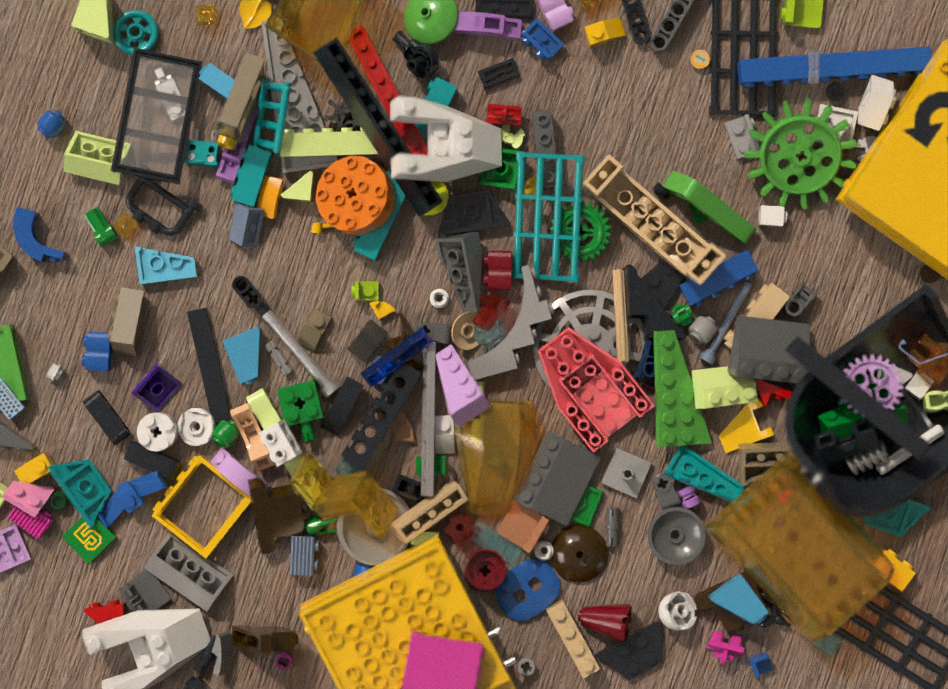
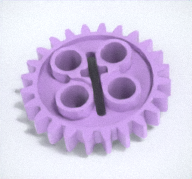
(889, 380)

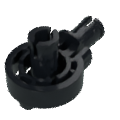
(417, 56)

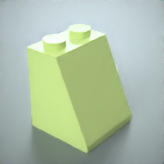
(95, 19)

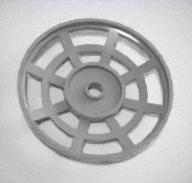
(592, 332)

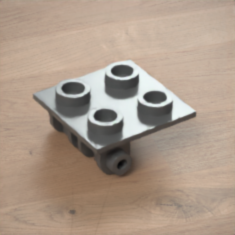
(144, 592)

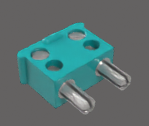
(201, 155)

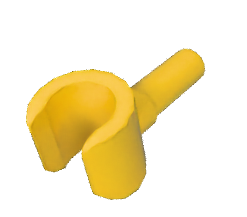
(317, 227)

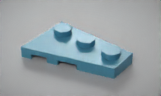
(161, 266)

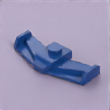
(129, 496)

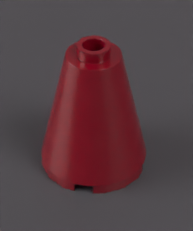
(608, 620)

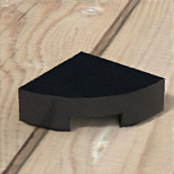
(661, 191)

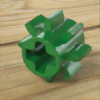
(682, 314)

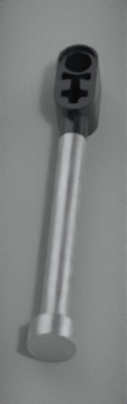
(328, 386)

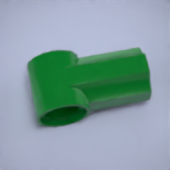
(103, 232)

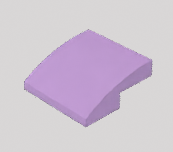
(12, 548)

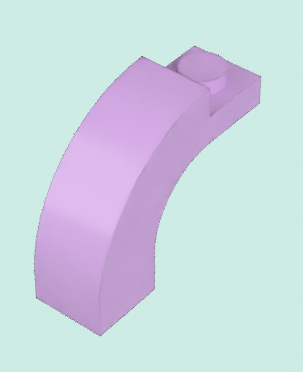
(234, 470)

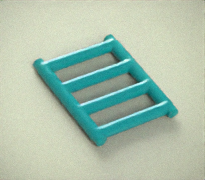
(281, 107)

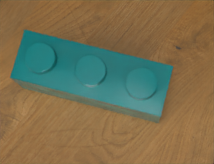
(251, 176)

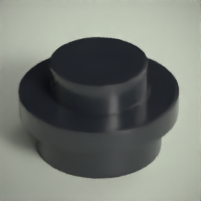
(835, 91)

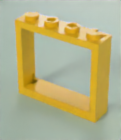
(172, 492)

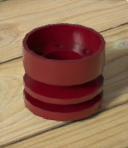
(494, 564)

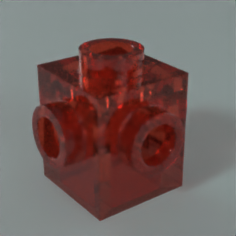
(453, 530)

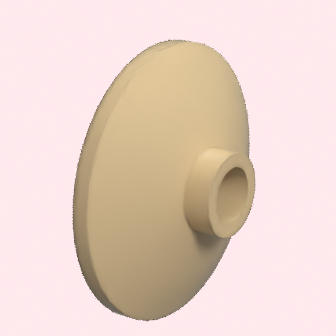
(462, 339)

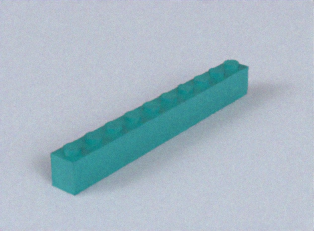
(371, 243)

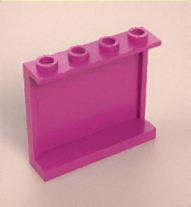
(442, 663)

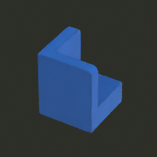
(760, 663)

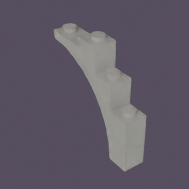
(503, 357)

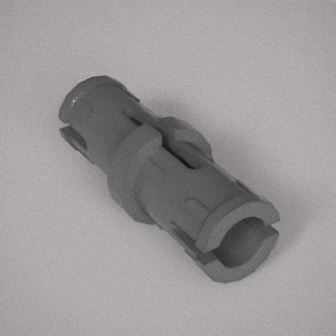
(612, 526)

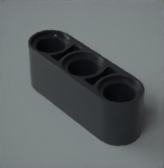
(106, 417)
(152, 460)

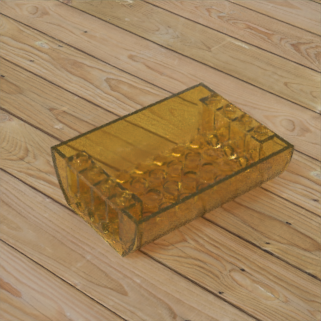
(785, 567)

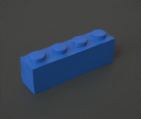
(723, 276)

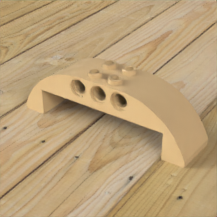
(652, 221)

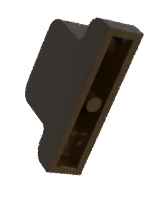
(275, 512)
(727, 618)
(264, 639)

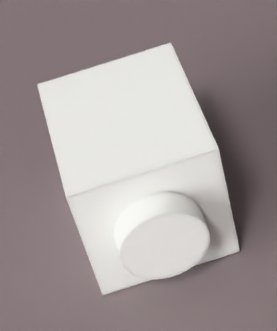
(771, 216)

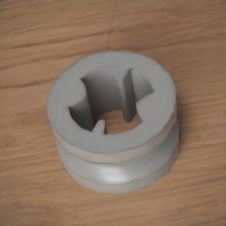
(531, 664)

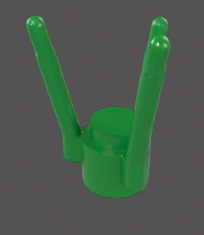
(315, 525)

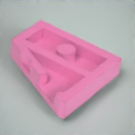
(28, 496)

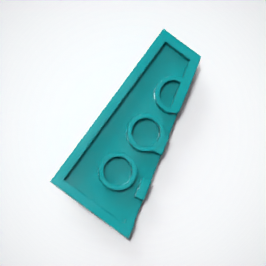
(699, 473)

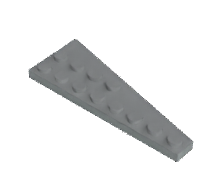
(301, 107)

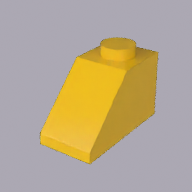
(604, 32)
(35, 468)

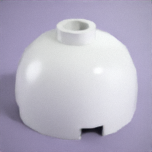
(677, 611)

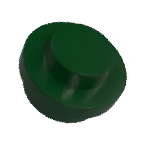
(59, 501)

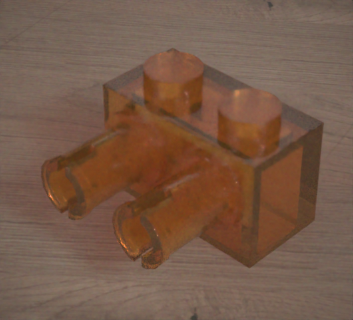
(935, 370)

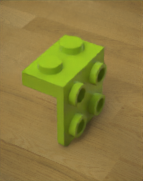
(802, 13)

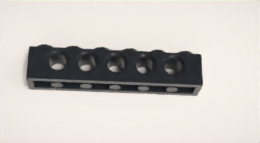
(359, 461)

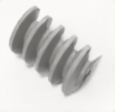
(867, 459)

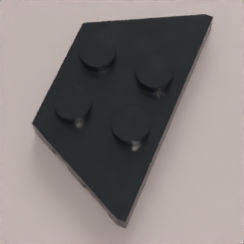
(472, 213)
(637, 654)

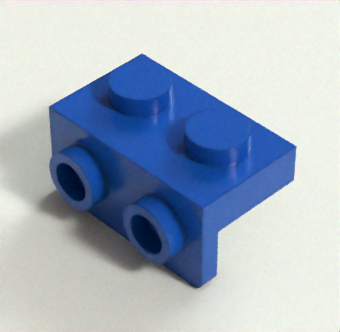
(541, 40)

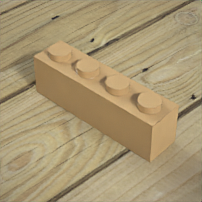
(766, 306)
(428, 511)
(572, 638)

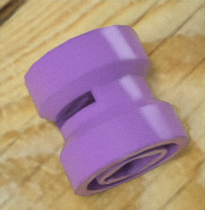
(688, 497)

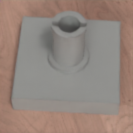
(626, 472)

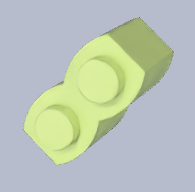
(935, 401)

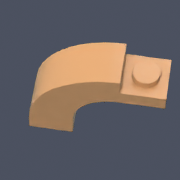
(250, 428)

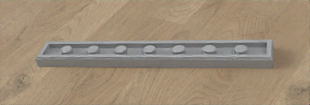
(428, 413)

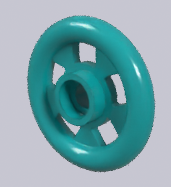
(137, 16)

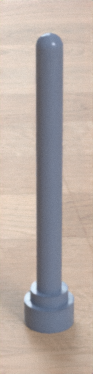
(709, 354)

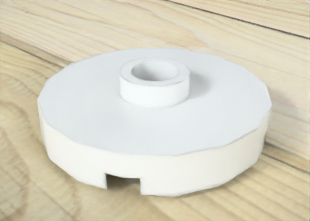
(187, 427)

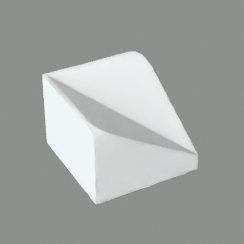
(917, 387)

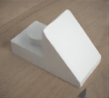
(444, 434)

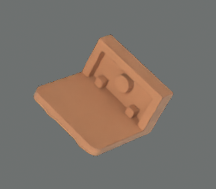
(523, 526)

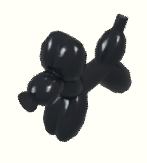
(774, 617)

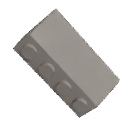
(188, 571)

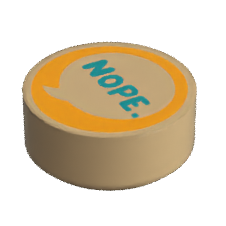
(700, 59)

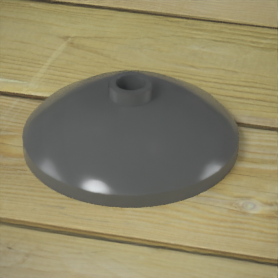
(684, 547)

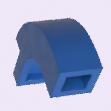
(24, 231)

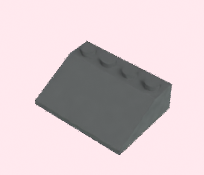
(761, 346)
(557, 478)

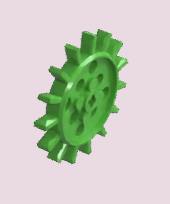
(822, 174)

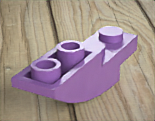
(488, 24)

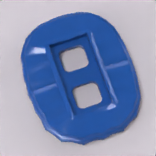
(536, 600)

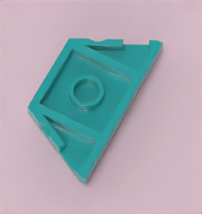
(83, 487)
(898, 519)

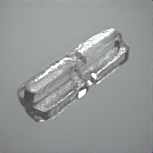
(814, 71)

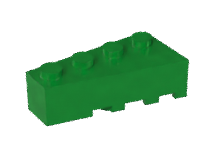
(841, 417)

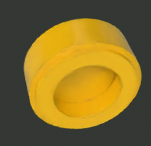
(226, 142)

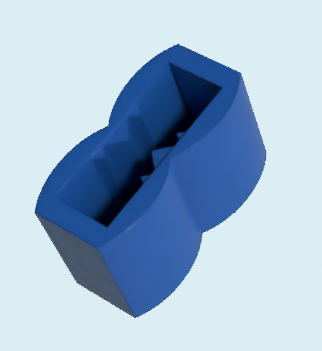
(97, 352)

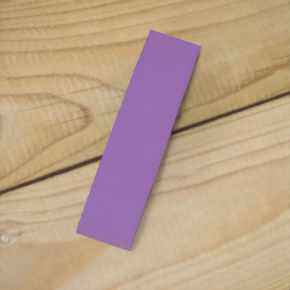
(232, 159)

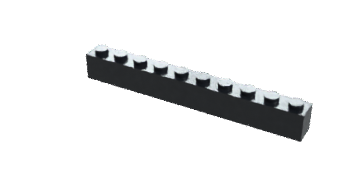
(373, 120)

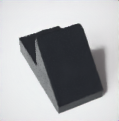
(408, 488)

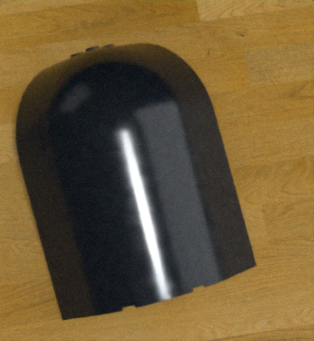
(870, 491)

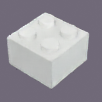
(876, 103)

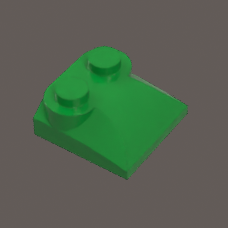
(505, 175)

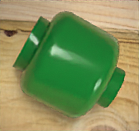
(225, 434)

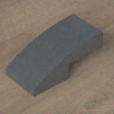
(224, 650)

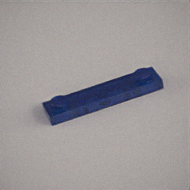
(396, 357)

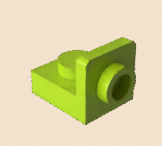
(365, 290)

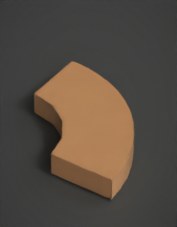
(400, 427)

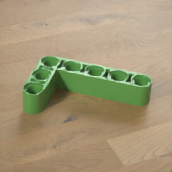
(710, 205)

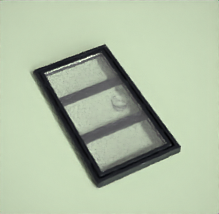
(156, 116)

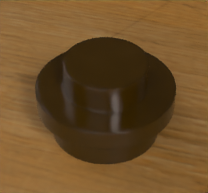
(928, 274)

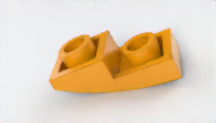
(269, 195)

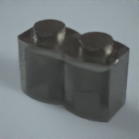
(368, 341)

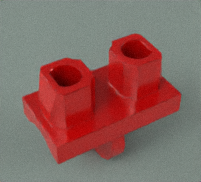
(504, 114)

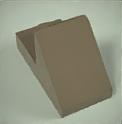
(314, 329)

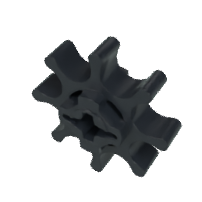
(341, 123)

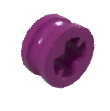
(287, 656)

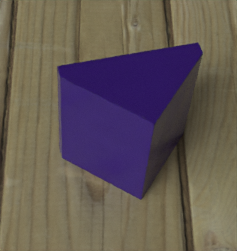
(157, 387)

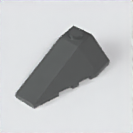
(463, 261)

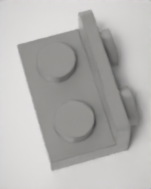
(739, 135)

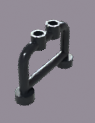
(154, 225)

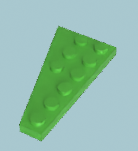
(676, 415)

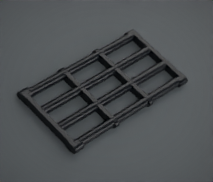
(734, 32)
(907, 650)

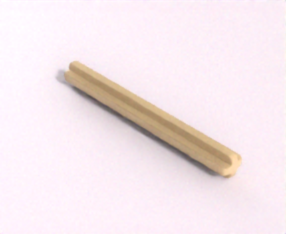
(620, 315)

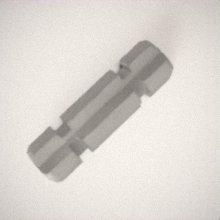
(278, 358)

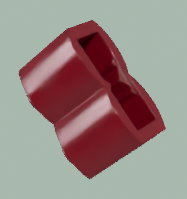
(498, 270)

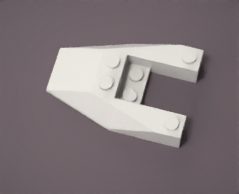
(456, 142)
(158, 641)

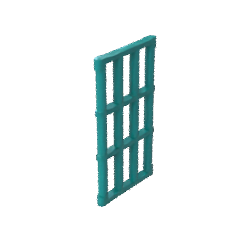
(558, 198)

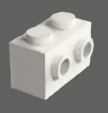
(280, 442)

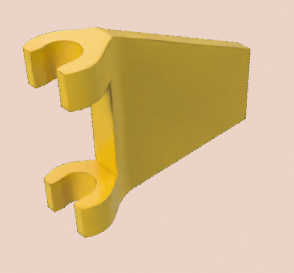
(743, 429)

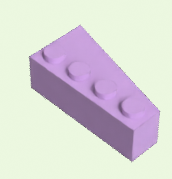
(460, 389)

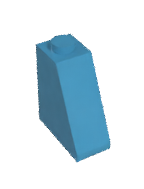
(216, 80)
(245, 355)
(740, 599)

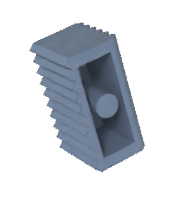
(303, 555)

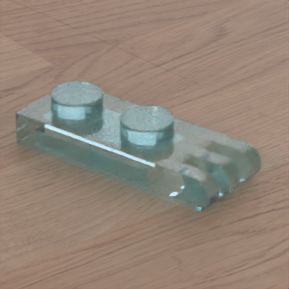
(492, 540)

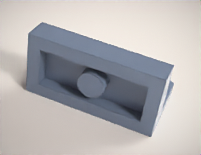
(246, 225)

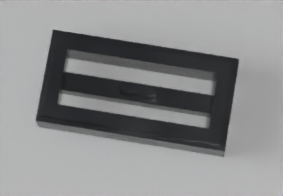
(514, 68)

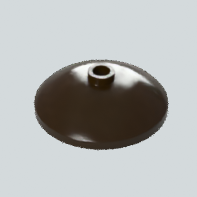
(576, 539)

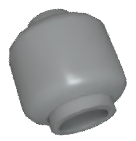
(702, 330)

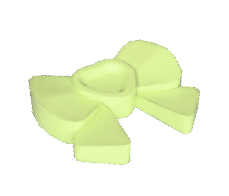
(511, 139)

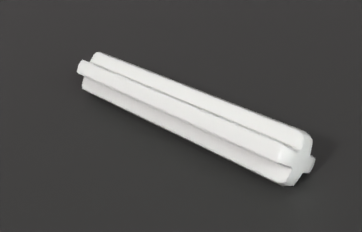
(902, 454)

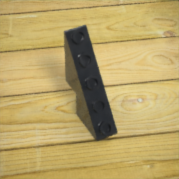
(646, 306)

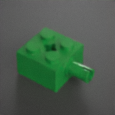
(294, 414)

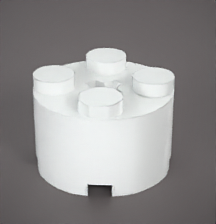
(148, 437)

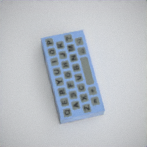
(8, 401)

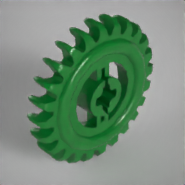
(599, 232)

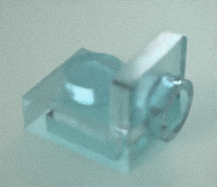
(491, 337)

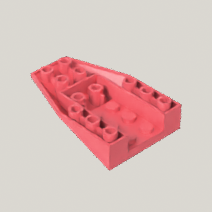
(591, 387)

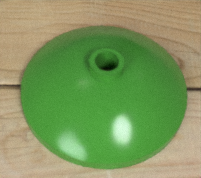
(434, 26)

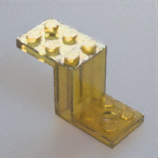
(344, 495)

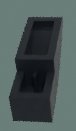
(342, 405)

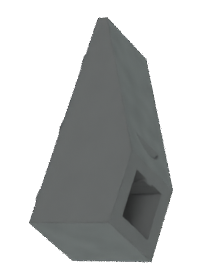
(10, 438)

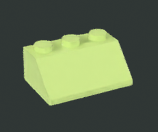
(91, 157)
(720, 388)

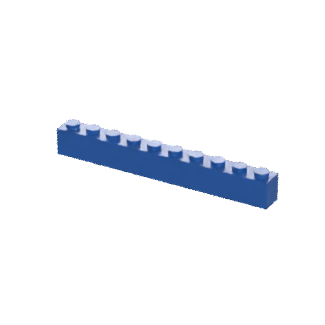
(833, 66)

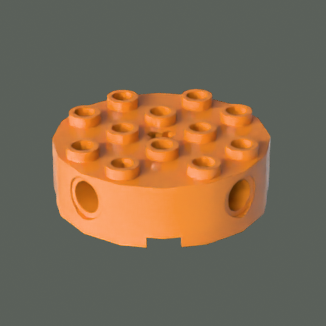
(356, 213)

